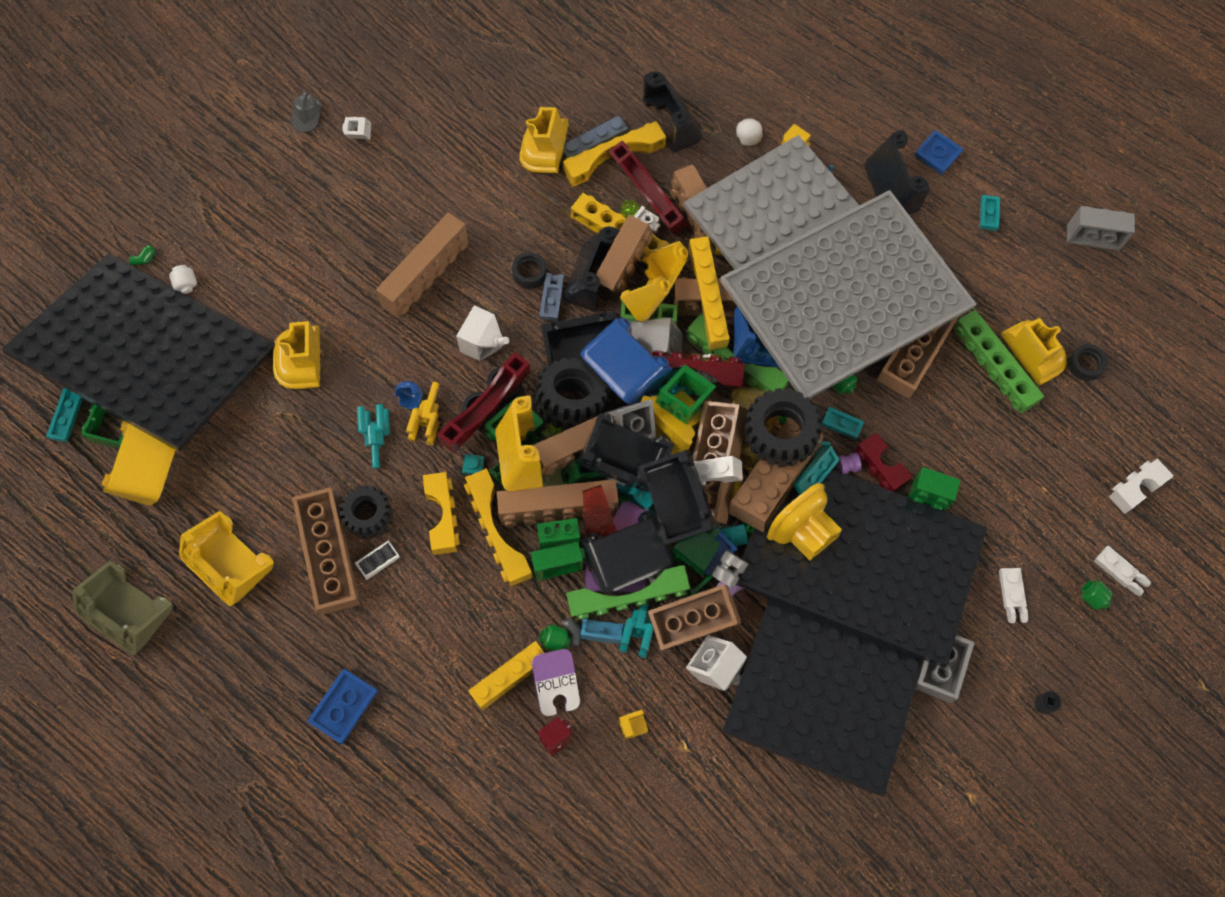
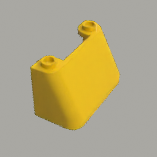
(662, 272)
(518, 463)
(139, 467)
(222, 558)

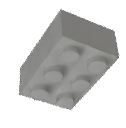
(1100, 228)
(946, 682)

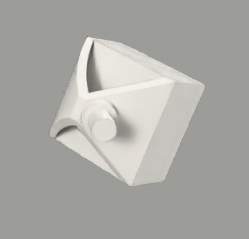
(480, 335)
(717, 663)

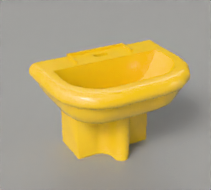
(544, 141)
(1037, 349)
(298, 356)
(672, 428)
(806, 523)

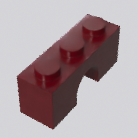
(889, 477)
(555, 735)

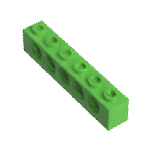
(1007, 364)

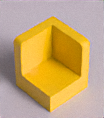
(633, 724)

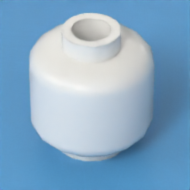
(183, 279)

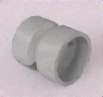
(724, 574)

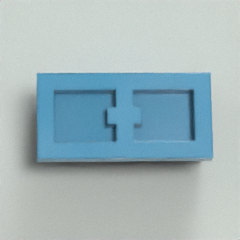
(601, 631)

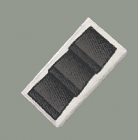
(377, 560)

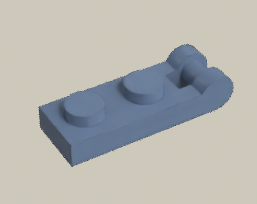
(551, 297)

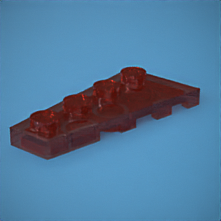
(597, 512)

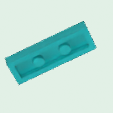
(64, 416)
(817, 469)

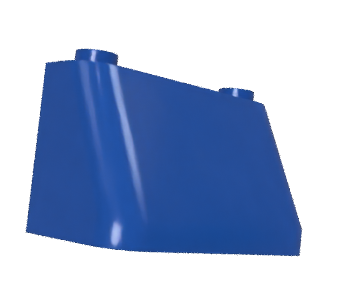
(748, 344)
(625, 362)

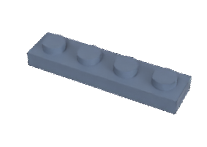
(594, 137)

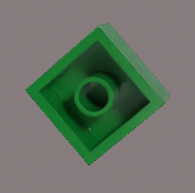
(934, 489)

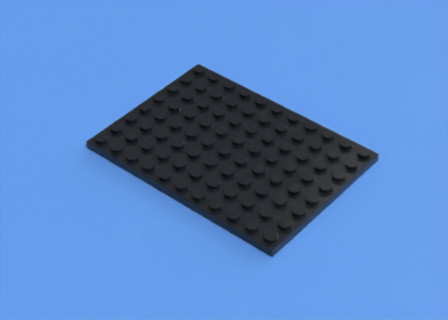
(141, 351)
(889, 575)
(824, 697)

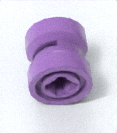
(849, 463)

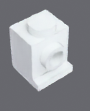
(352, 123)
(648, 218)

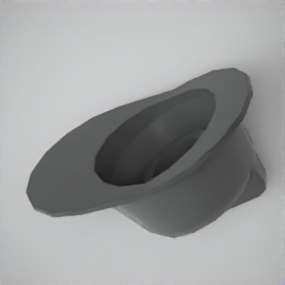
(305, 112)

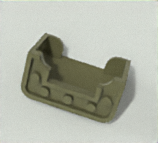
(119, 608)

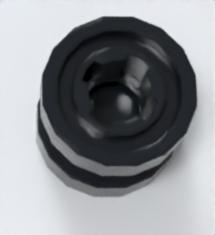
(1044, 705)

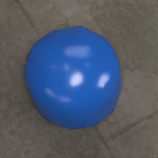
(409, 394)

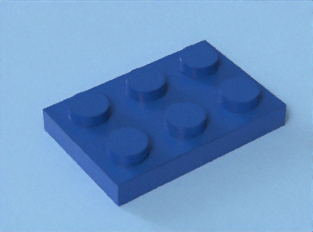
(342, 706)

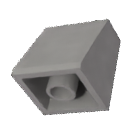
(658, 335)
(637, 418)

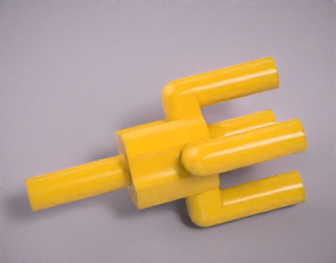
(425, 416)

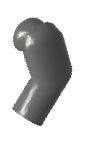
(575, 630)

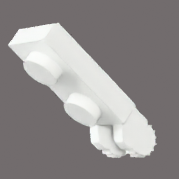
(1121, 570)
(1013, 594)

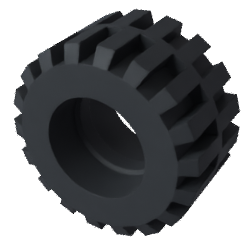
(362, 497)

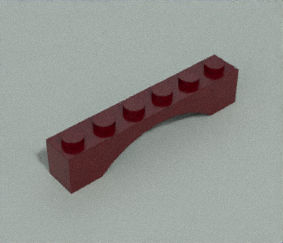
(648, 187)
(726, 371)
(463, 426)

